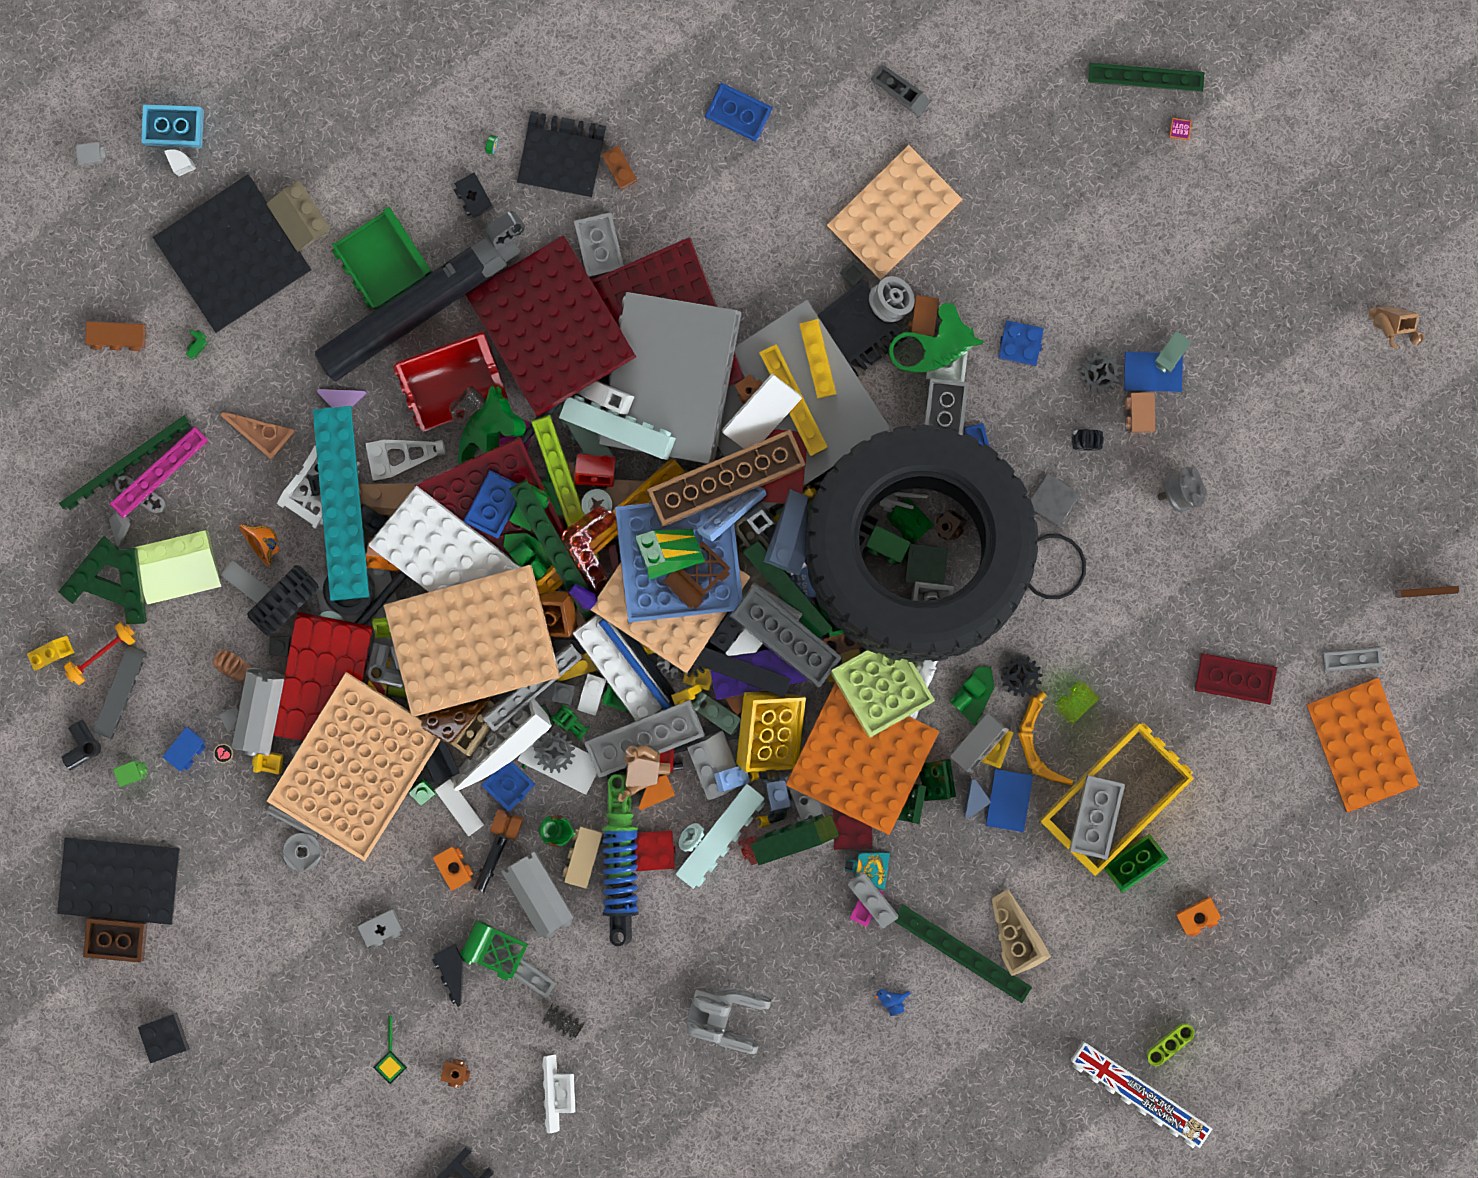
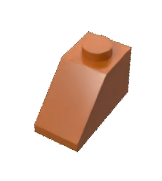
(657, 793)

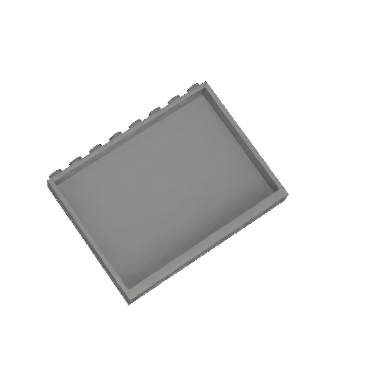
(678, 370)

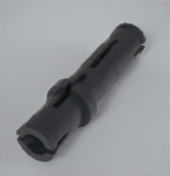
(490, 864)

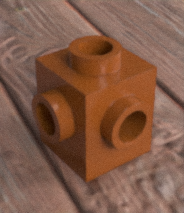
(745, 386)
(448, 1075)

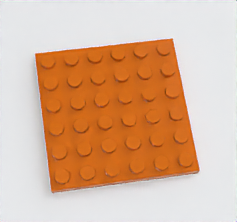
(861, 773)

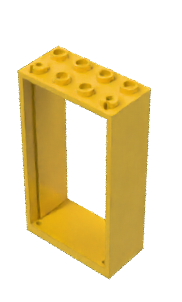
(1169, 756)

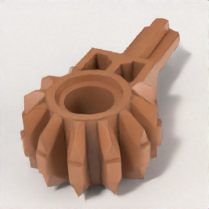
(230, 665)

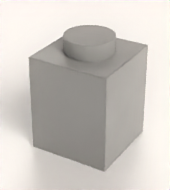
(90, 153)

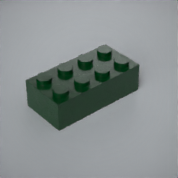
(794, 838)

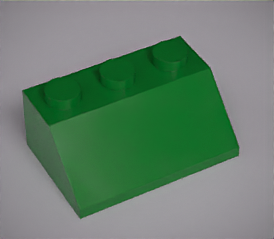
(1135, 863)

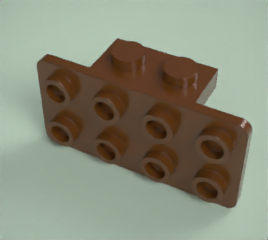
(451, 721)

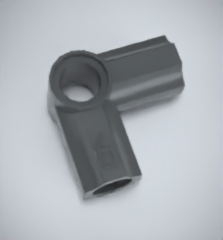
(378, 660)

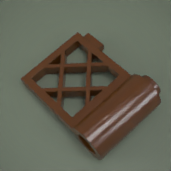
(689, 590)

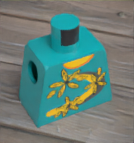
(872, 864)

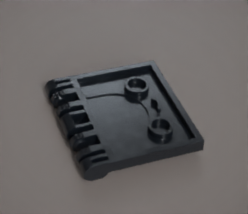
(560, 158)
(857, 327)

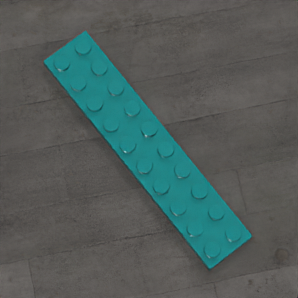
(341, 503)

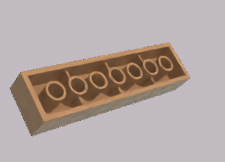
(725, 478)

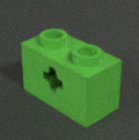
(130, 772)

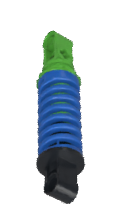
(620, 858)

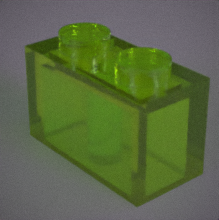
(1076, 702)

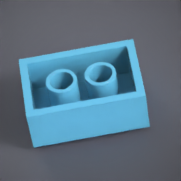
(172, 126)

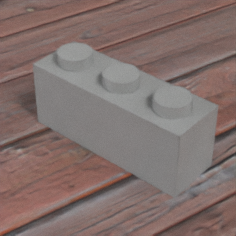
(979, 742)

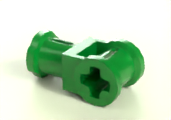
(569, 720)

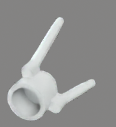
(891, 501)

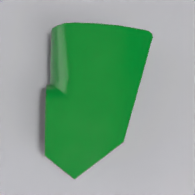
(527, 551)
(974, 694)

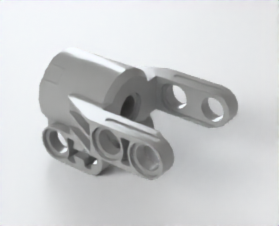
(711, 1012)

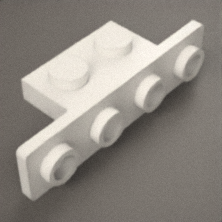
(558, 1093)

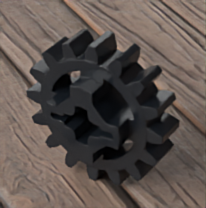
(1030, 675)

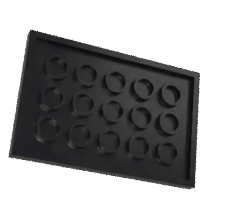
(118, 881)

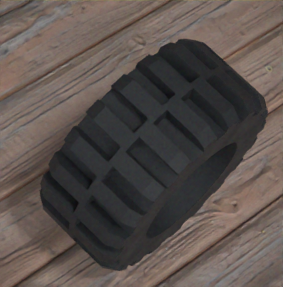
(283, 600)

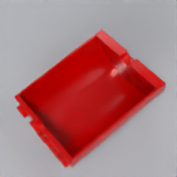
(443, 374)

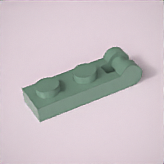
(717, 713)

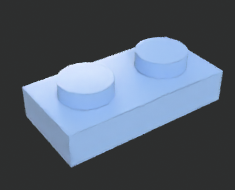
(731, 778)

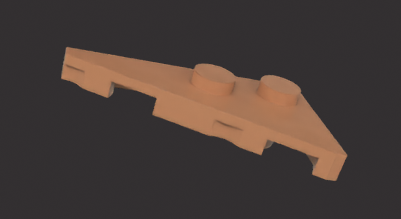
(264, 436)

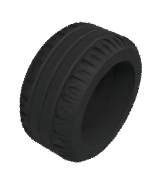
(352, 610)

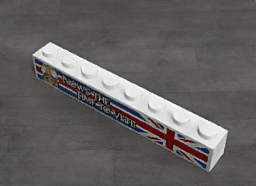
(1141, 1094)

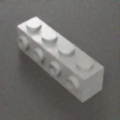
(806, 806)

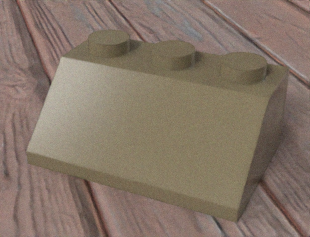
(298, 216)

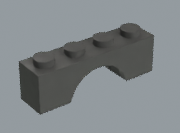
(763, 523)

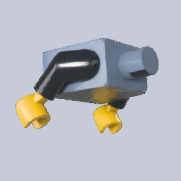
(775, 794)

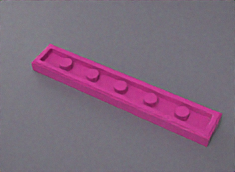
(159, 472)

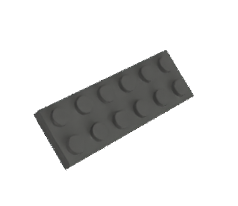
(785, 636)

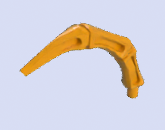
(1026, 737)

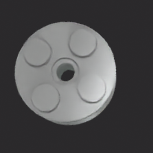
(891, 299)

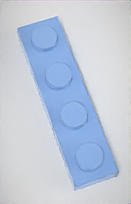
(730, 513)

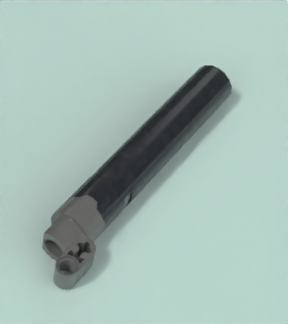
(422, 299)

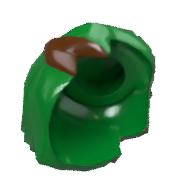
(555, 830)

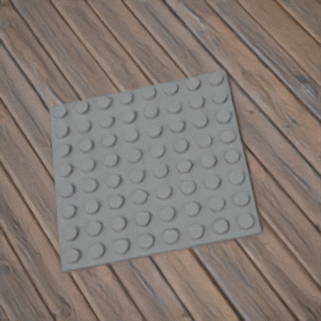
(841, 418)

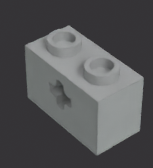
(369, 929)

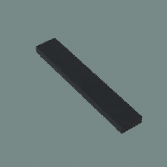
(743, 671)

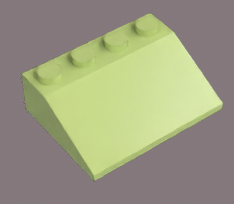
(177, 567)

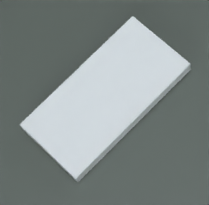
(762, 412)
(577, 776)

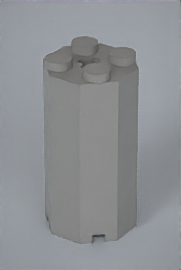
(258, 711)
(538, 895)

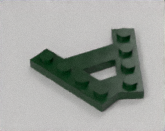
(127, 593)

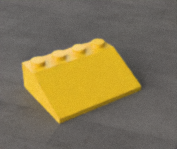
(770, 731)

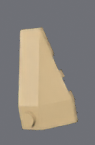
(1018, 938)

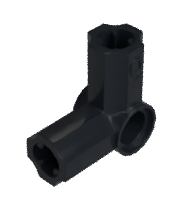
(80, 754)

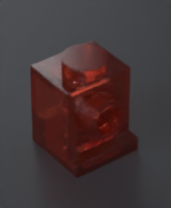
(747, 850)

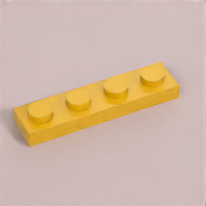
(817, 358)

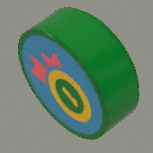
(491, 144)

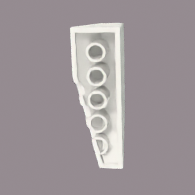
(504, 745)

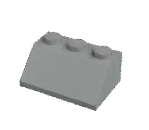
(711, 756)

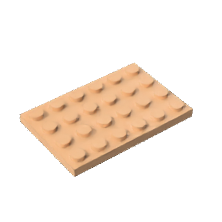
(894, 212)

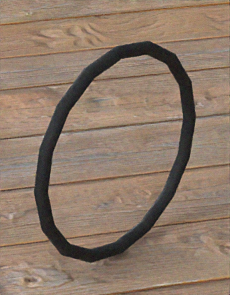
(1083, 568)

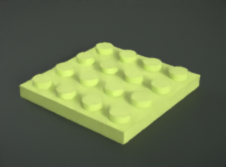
(881, 690)

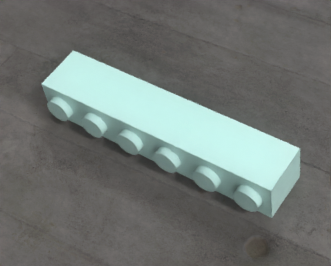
(618, 428)
(720, 835)

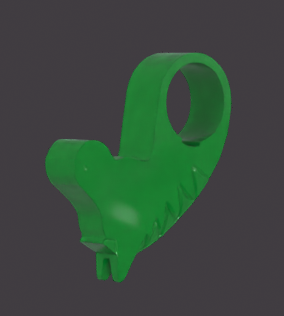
(951, 343)
(487, 425)

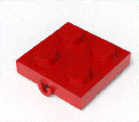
(655, 851)

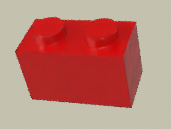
(595, 470)

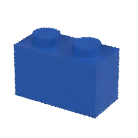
(184, 749)

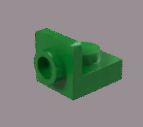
(195, 348)

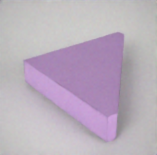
(340, 398)

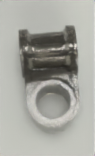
(468, 403)

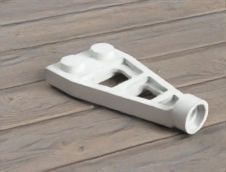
(379, 460)

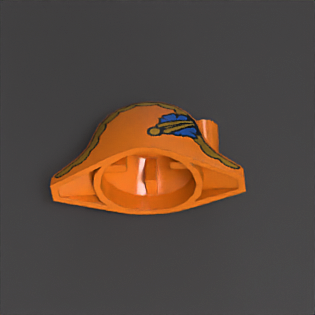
(262, 541)

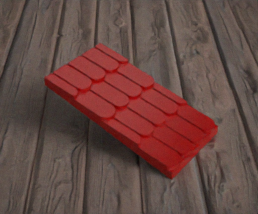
(316, 663)

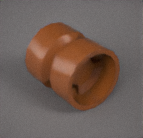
(506, 824)

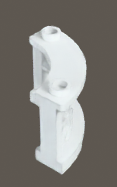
(293, 492)

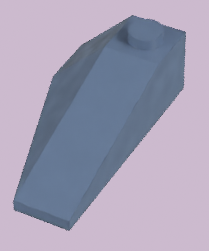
(789, 538)

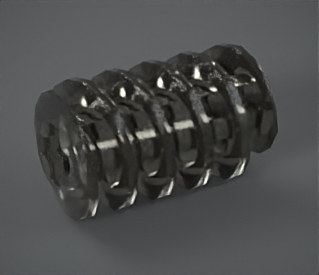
(562, 1022)

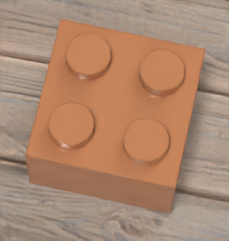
(1140, 412)

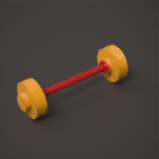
(74, 673)

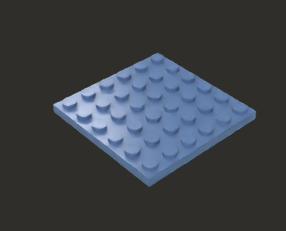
(652, 598)

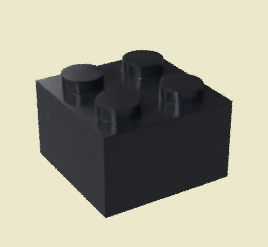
(163, 1038)

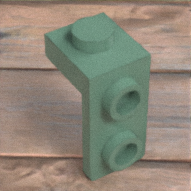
(1172, 353)

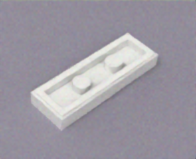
(459, 807)

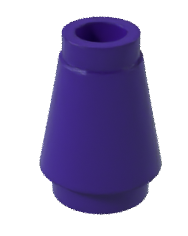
(583, 596)

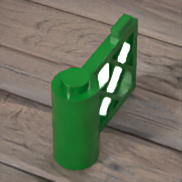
(479, 942)

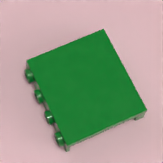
(381, 259)

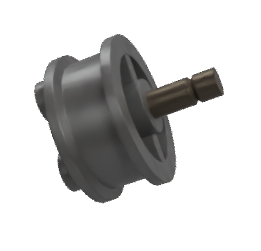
(1184, 489)

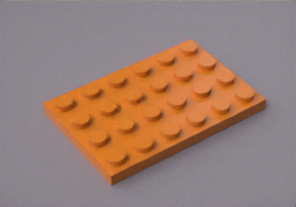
(1362, 745)

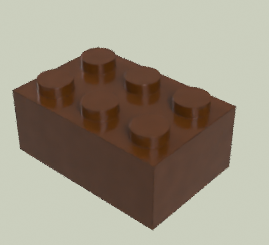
(115, 939)

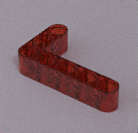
(580, 545)

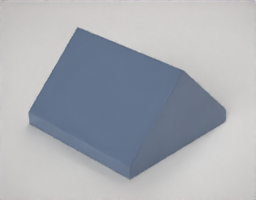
(975, 799)

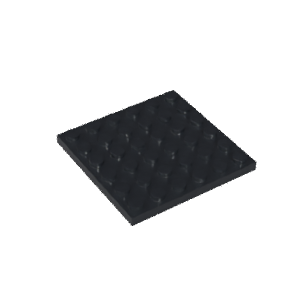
(231, 253)

